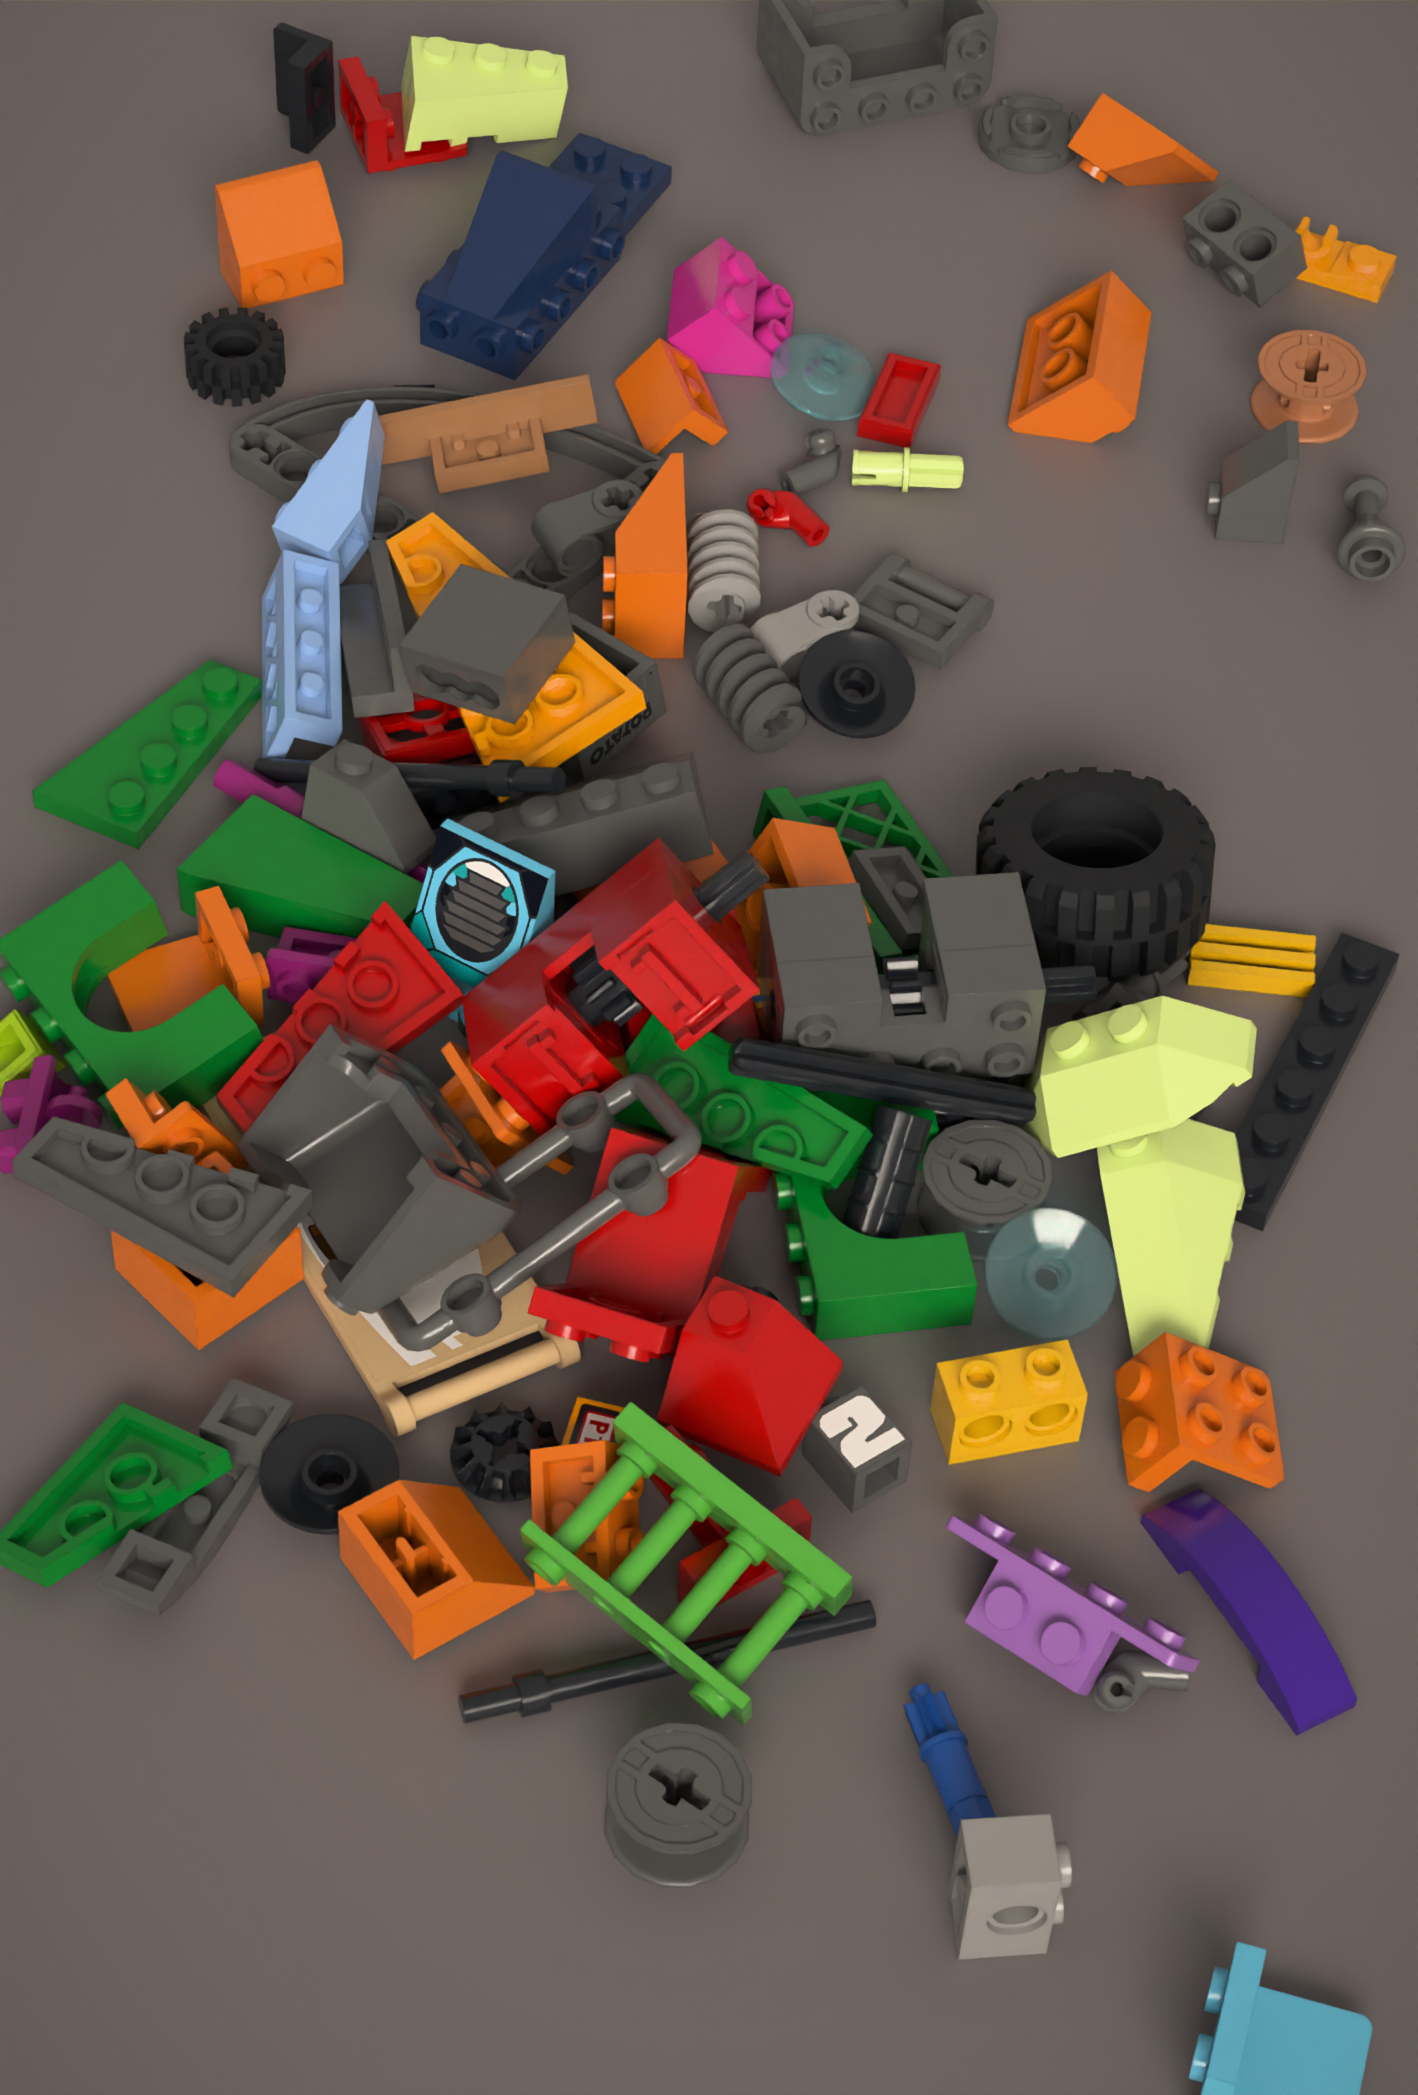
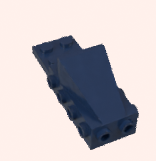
(536, 251)

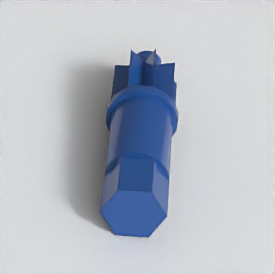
(947, 1756)

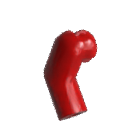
(787, 512)

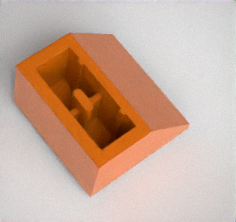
(428, 1562)

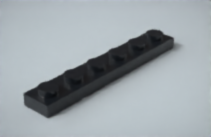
(1308, 1071)

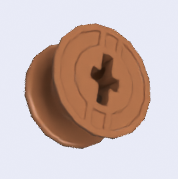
(1309, 381)

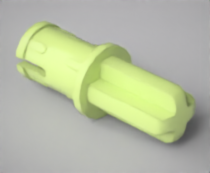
(906, 469)

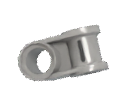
(796, 629)

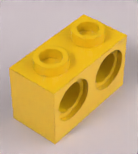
(1008, 1401)

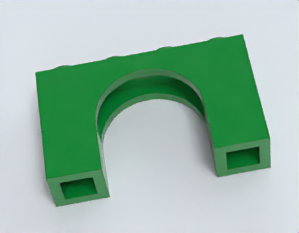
(66, 955)
(866, 1282)

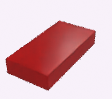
(899, 400)

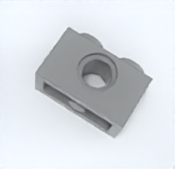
(1007, 1885)

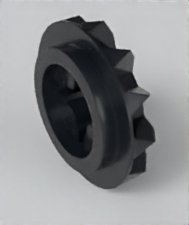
(474, 1452)

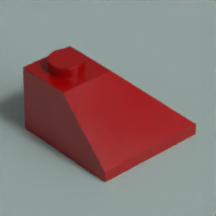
(747, 1377)

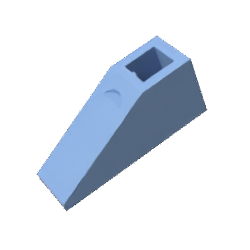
(338, 501)

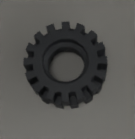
(231, 335)

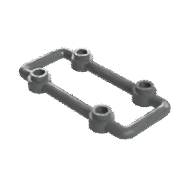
(634, 1185)

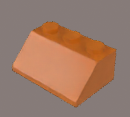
(1082, 364)

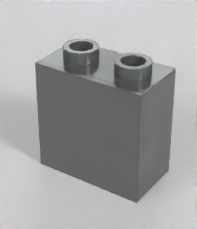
(487, 643)

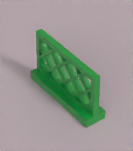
(838, 808)

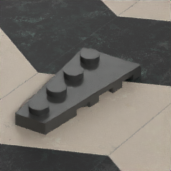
(185, 1213)

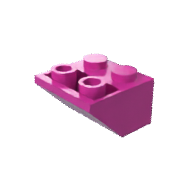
(728, 312)

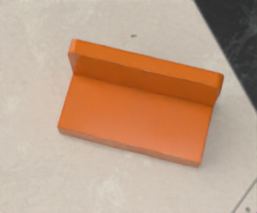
(668, 395)

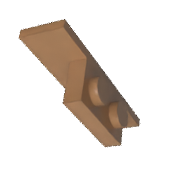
(488, 434)

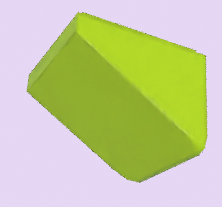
(19, 1045)

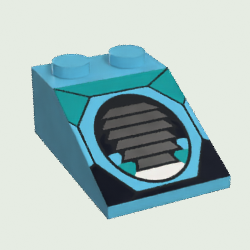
(480, 905)

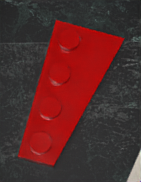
(377, 990)

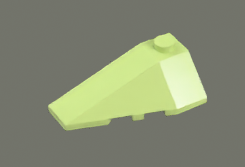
(1171, 1226)

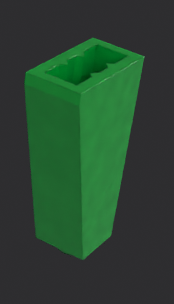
(293, 875)

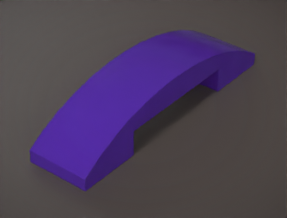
(1260, 1604)

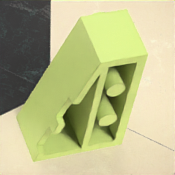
(480, 91)

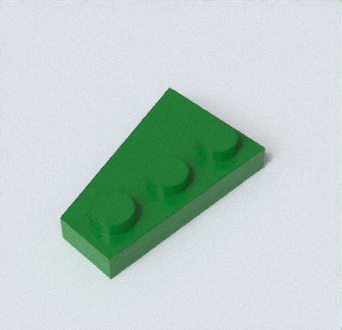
(111, 1484)

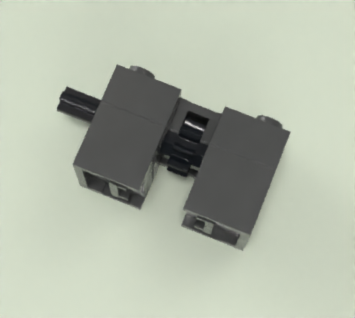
(954, 1009)

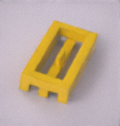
(1252, 951)

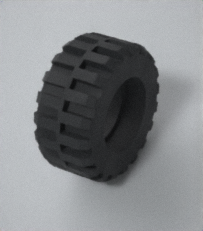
(1105, 867)

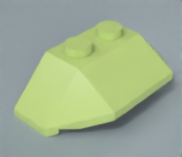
(1134, 1072)

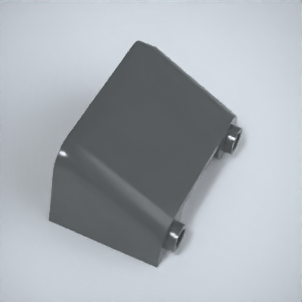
(387, 1166)

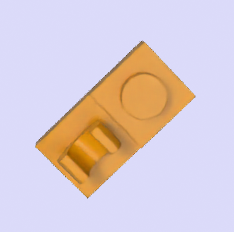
(1344, 265)

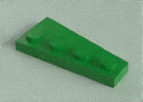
(150, 761)
(744, 1116)

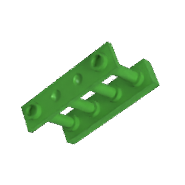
(752, 1537)

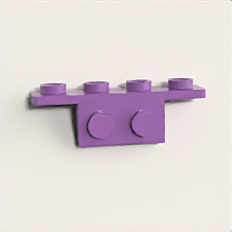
(1053, 1620)

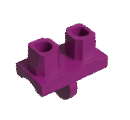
(35, 1102)

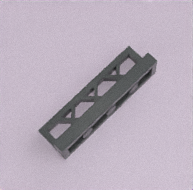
(371, 639)

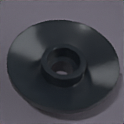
(862, 664)
(323, 1452)

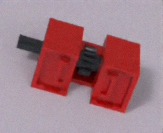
(648, 934)

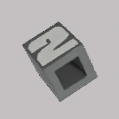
(857, 1448)

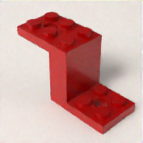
(647, 1273)

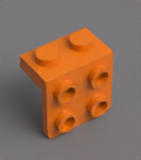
(183, 971)
(1195, 1406)

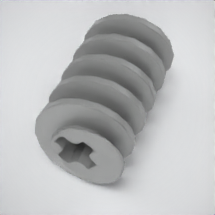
(722, 568)

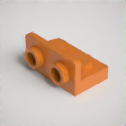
(161, 1128)
(561, 1482)

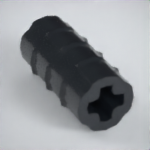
(887, 1173)

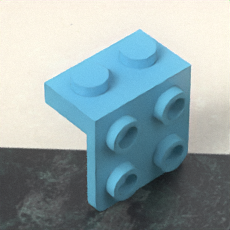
(1274, 2039)

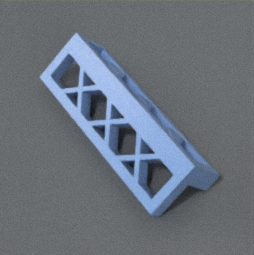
(301, 654)

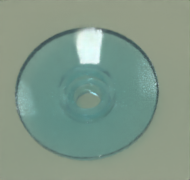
(822, 376)
(1072, 1251)

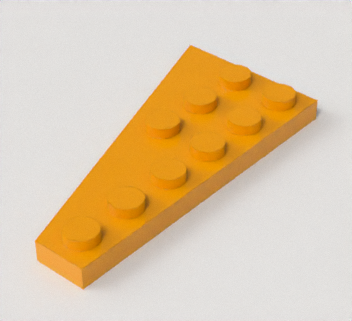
(574, 706)

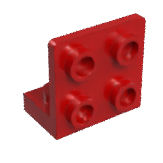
(378, 123)

